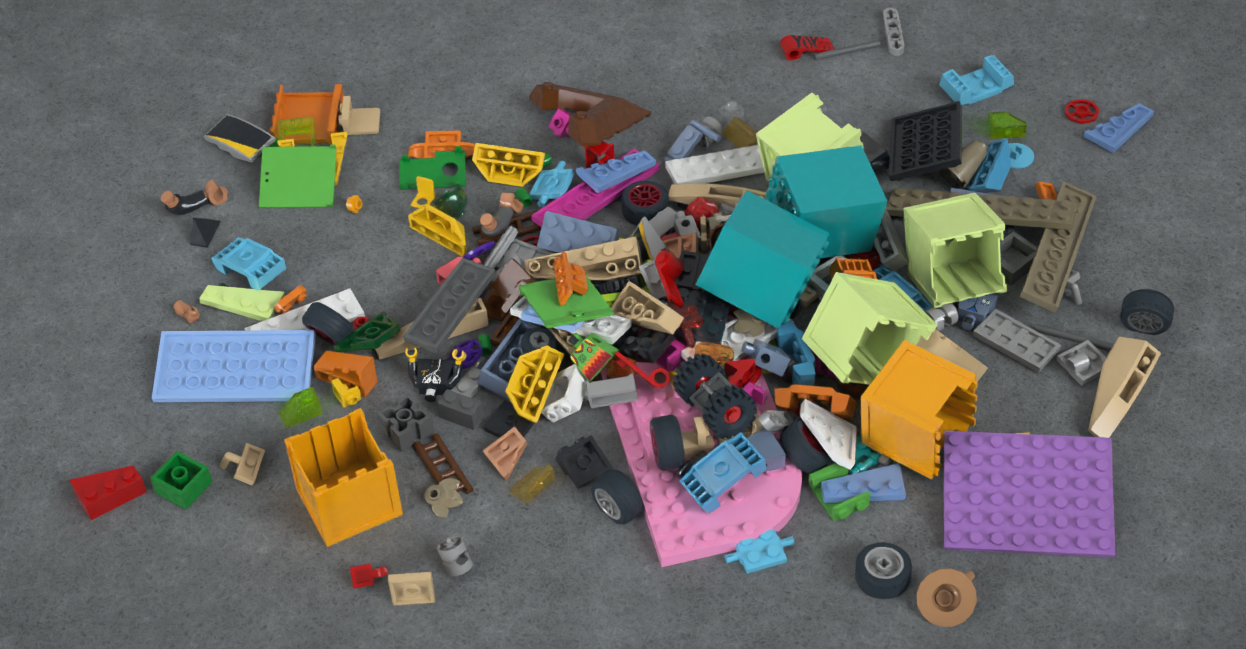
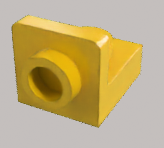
(344, 394)

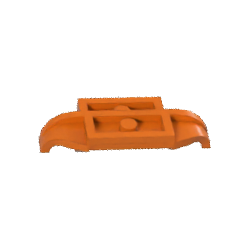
(440, 141)

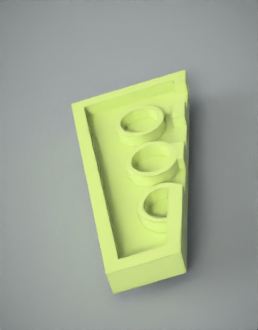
(242, 301)

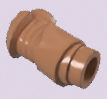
(186, 311)

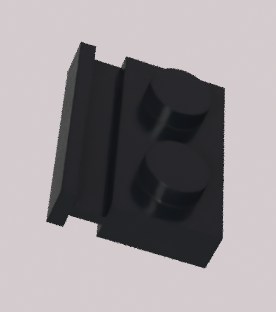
(693, 267)

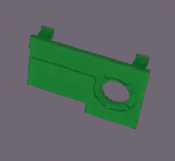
(433, 169)

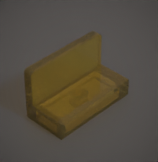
(740, 133)
(533, 483)

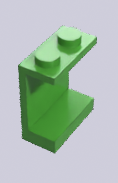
(837, 510)

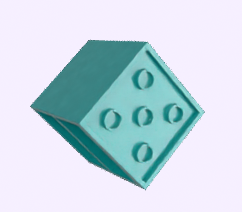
(832, 192)
(763, 259)

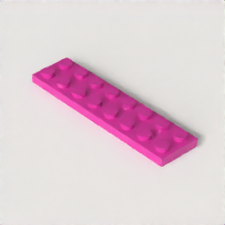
(584, 201)

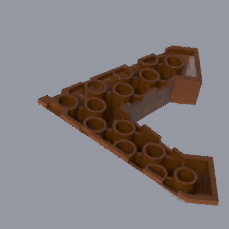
(595, 114)

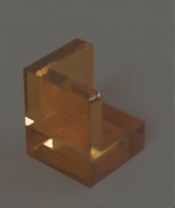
(614, 370)

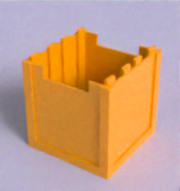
(913, 406)
(343, 477)

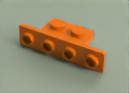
(568, 278)

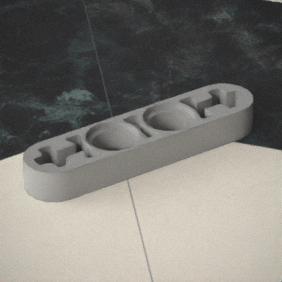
(896, 31)
(777, 420)

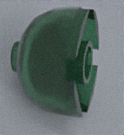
(452, 202)

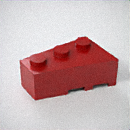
(107, 490)

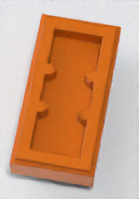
(1045, 190)

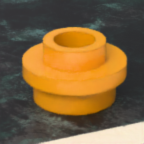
(354, 204)

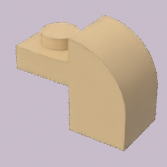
(697, 440)

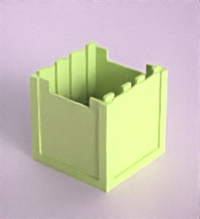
(803, 131)
(954, 249)
(863, 326)

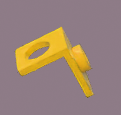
(425, 190)

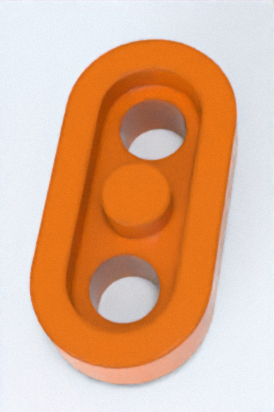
(285, 304)

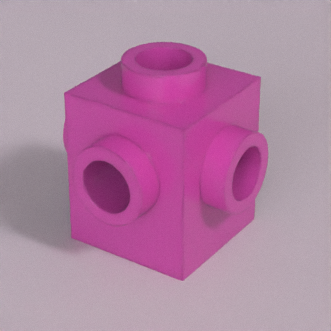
(560, 123)

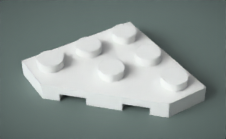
(832, 432)

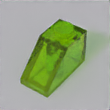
(1005, 125)
(301, 407)

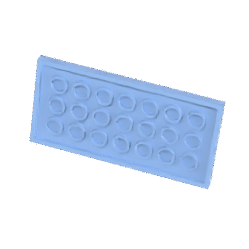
(233, 365)

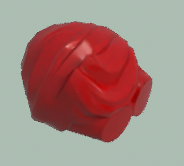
(701, 209)

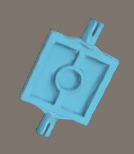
(552, 184)
(761, 552)

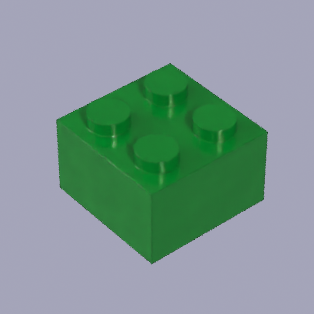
(181, 480)

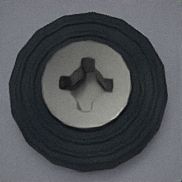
(534, 335)

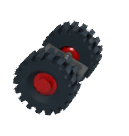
(723, 405)

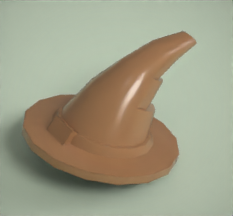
(947, 597)

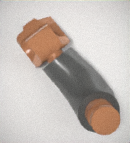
(498, 223)

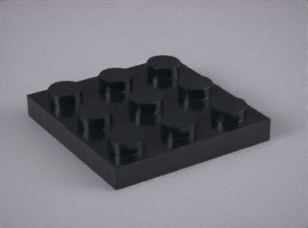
(712, 309)

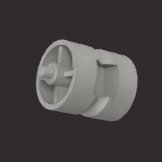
(712, 124)
(943, 316)
(454, 555)

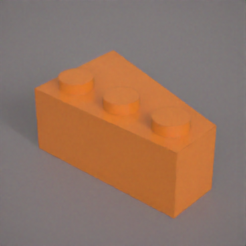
(349, 368)

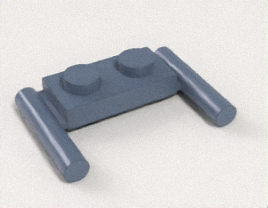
(689, 139)

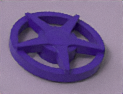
(479, 250)
(469, 352)

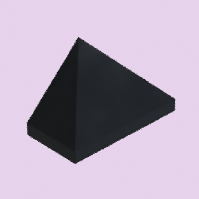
(203, 231)

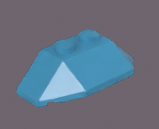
(993, 168)

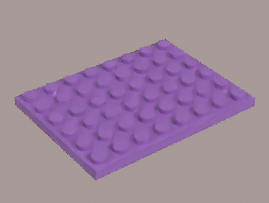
(1028, 494)

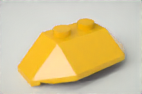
(507, 164)
(439, 228)
(533, 381)

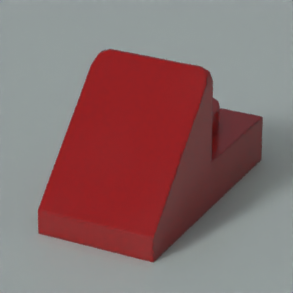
(739, 371)

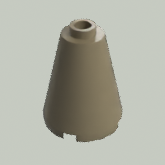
(971, 159)

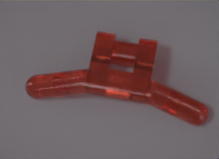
(686, 325)

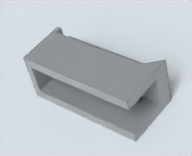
(611, 391)

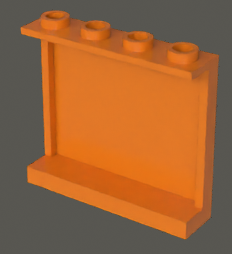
(320, 105)

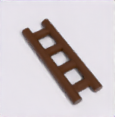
(517, 220)
(445, 457)

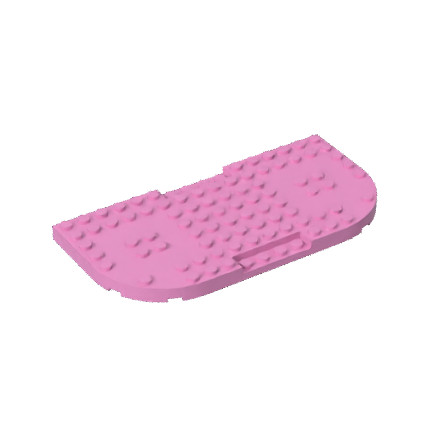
(674, 517)

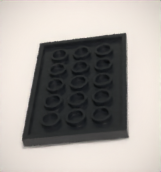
(926, 141)

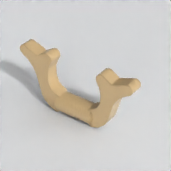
(704, 244)

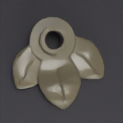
(748, 323)
(446, 497)

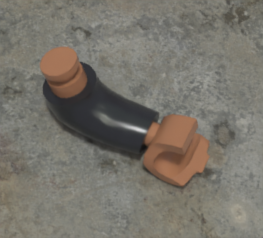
(185, 204)

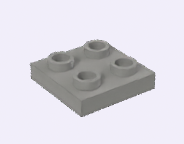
(1082, 362)

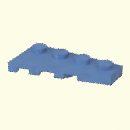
(1120, 128)
(615, 171)
(882, 483)

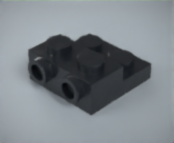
(646, 346)
(583, 461)

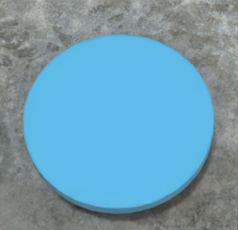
(1020, 155)

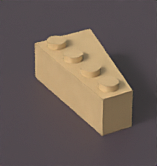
(645, 310)
(950, 351)

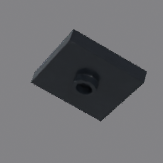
(505, 419)

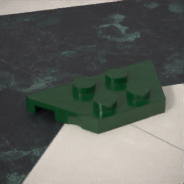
(370, 334)

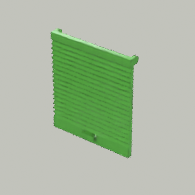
(298, 177)
(578, 307)

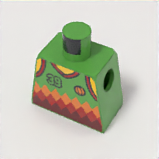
(591, 354)

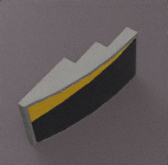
(239, 138)
(648, 240)

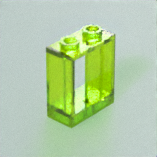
(297, 126)

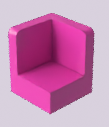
(672, 357)

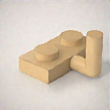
(247, 463)

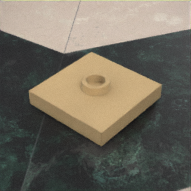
(412, 588)

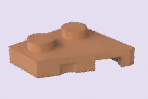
(686, 242)
(506, 452)

